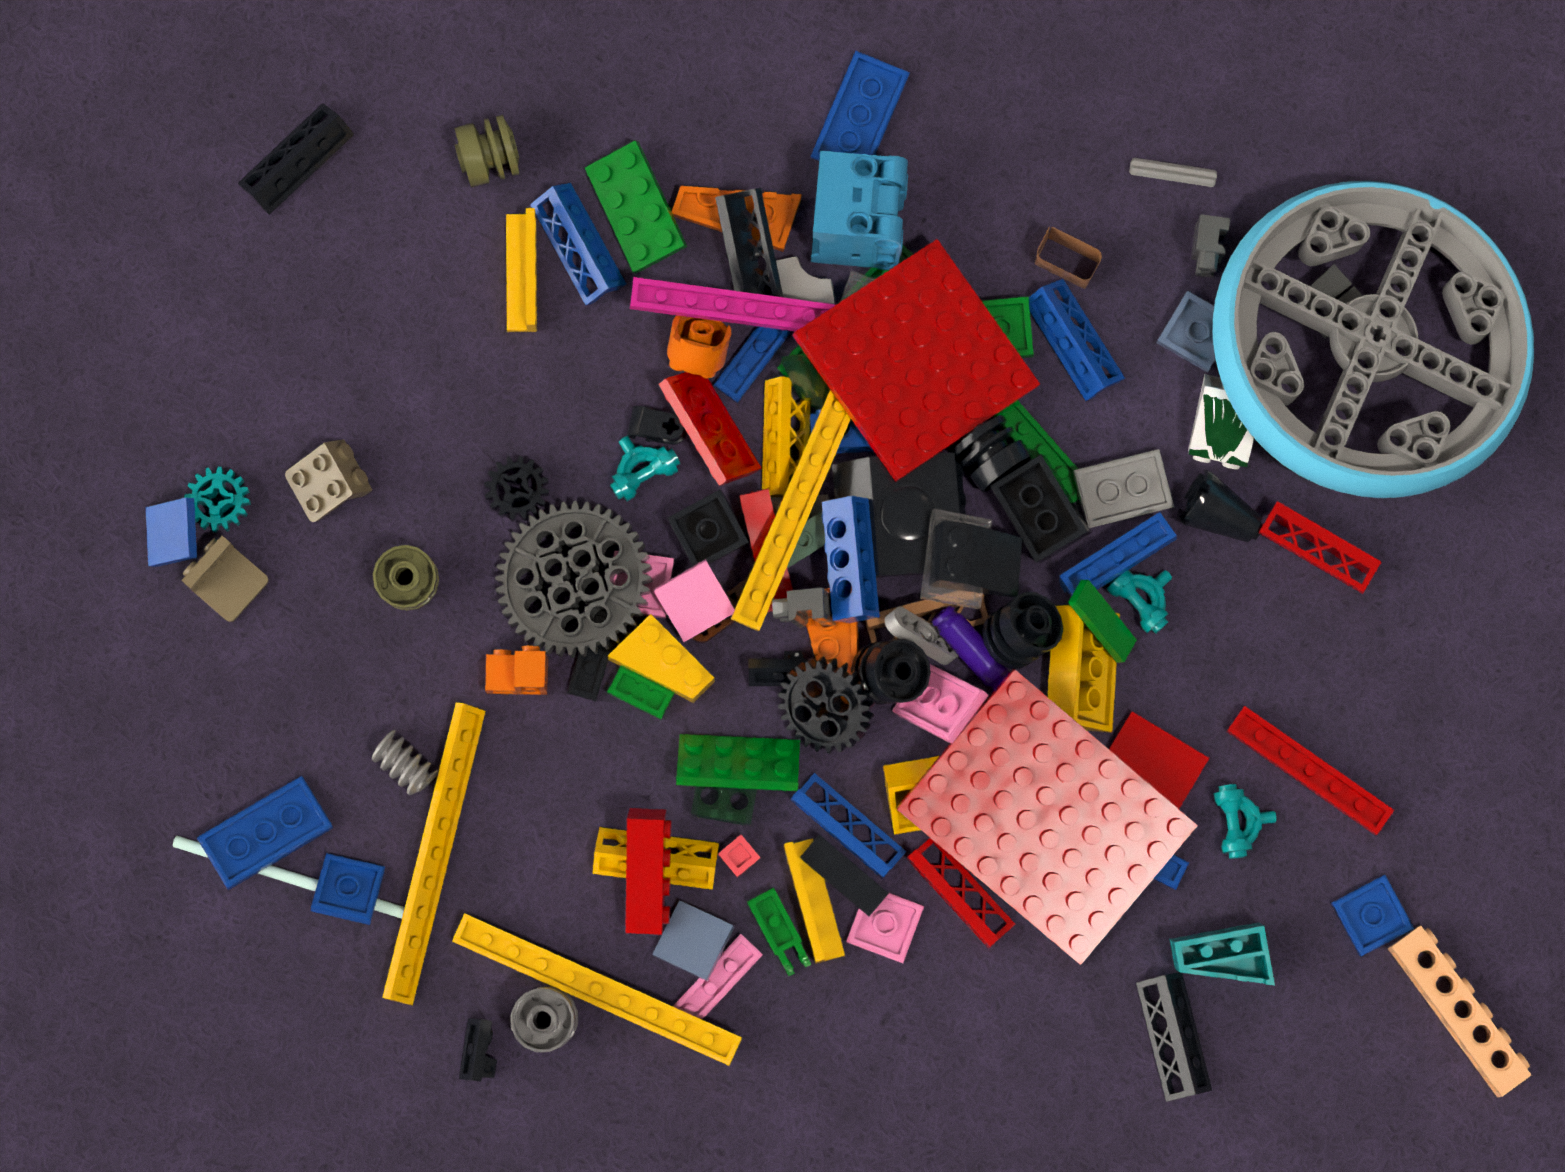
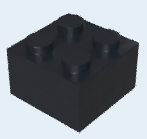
(708, 529)

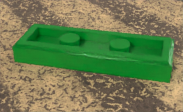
(1102, 621)

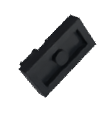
(773, 671)
(474, 1062)

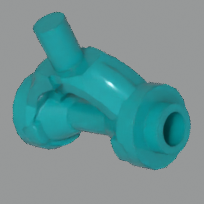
(661, 463)
(1151, 614)
(1236, 841)

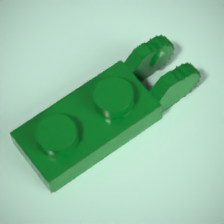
(777, 928)

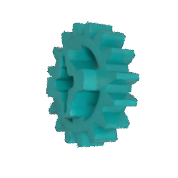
(230, 500)

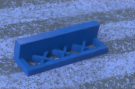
(581, 238)
(1070, 340)
(1120, 554)
(841, 834)

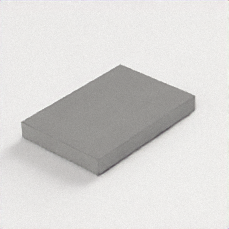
(1123, 488)

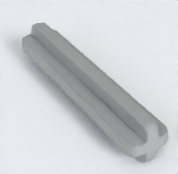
(1173, 172)

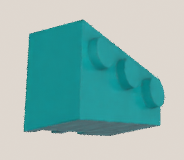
(1225, 953)

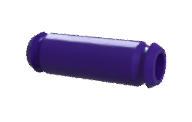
(969, 646)

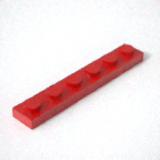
(1310, 770)

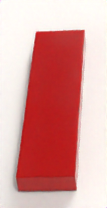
(758, 519)

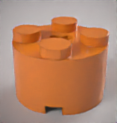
(698, 345)

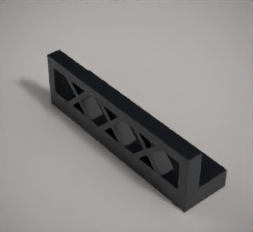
(298, 160)
(742, 248)
(1181, 1027)

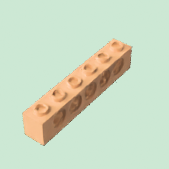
(1498, 1079)

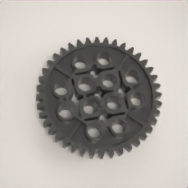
(549, 623)

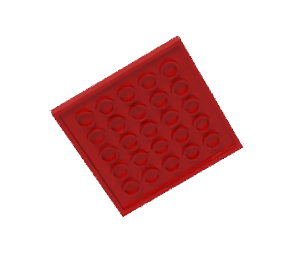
(916, 360)

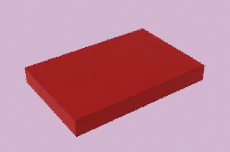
(1159, 758)

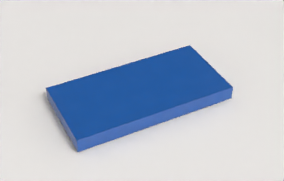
(862, 107)
(264, 833)

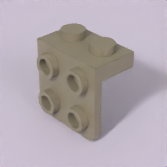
(327, 479)
(225, 579)

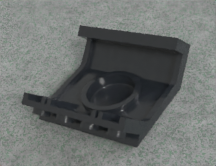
(902, 508)

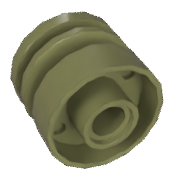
(485, 151)
(393, 564)

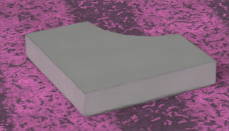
(800, 285)

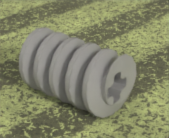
(403, 764)

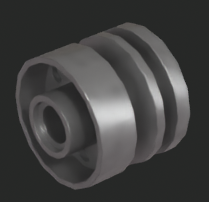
(525, 1019)

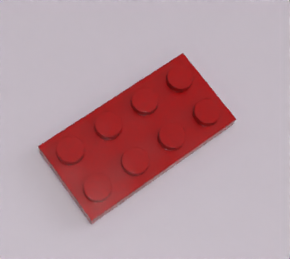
(710, 427)

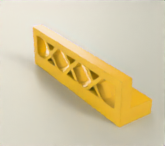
(521, 271)
(780, 436)
(685, 866)
(814, 905)

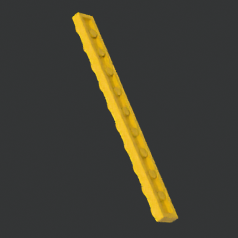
(792, 514)
(434, 854)
(597, 989)

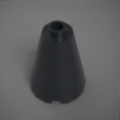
(1218, 510)

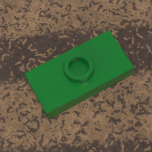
(641, 692)

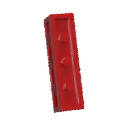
(1323, 540)
(953, 899)

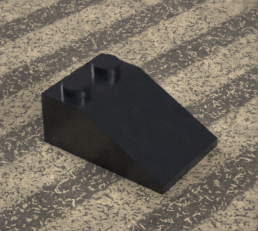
(975, 559)

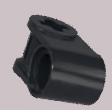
(651, 425)

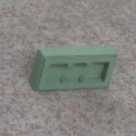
(810, 540)

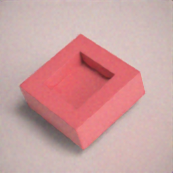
(739, 856)

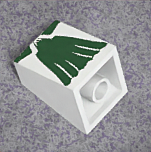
(1217, 428)

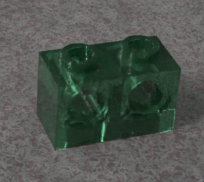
(722, 809)

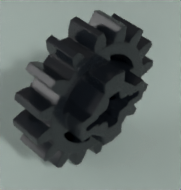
(509, 499)

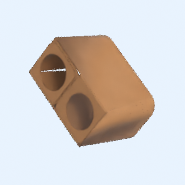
(1073, 244)

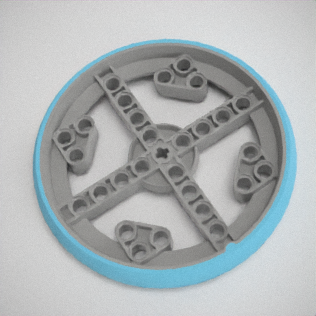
(1482, 275)

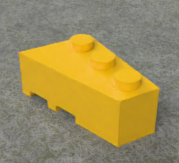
(662, 659)

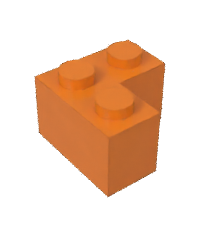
(517, 673)

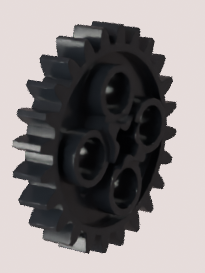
(835, 683)

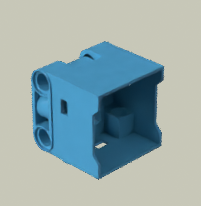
(859, 210)

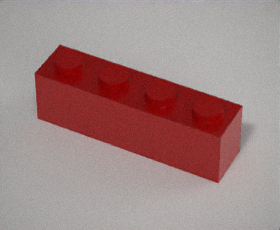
(646, 871)

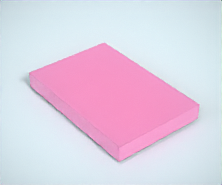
(944, 705)

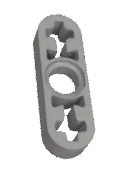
(908, 626)

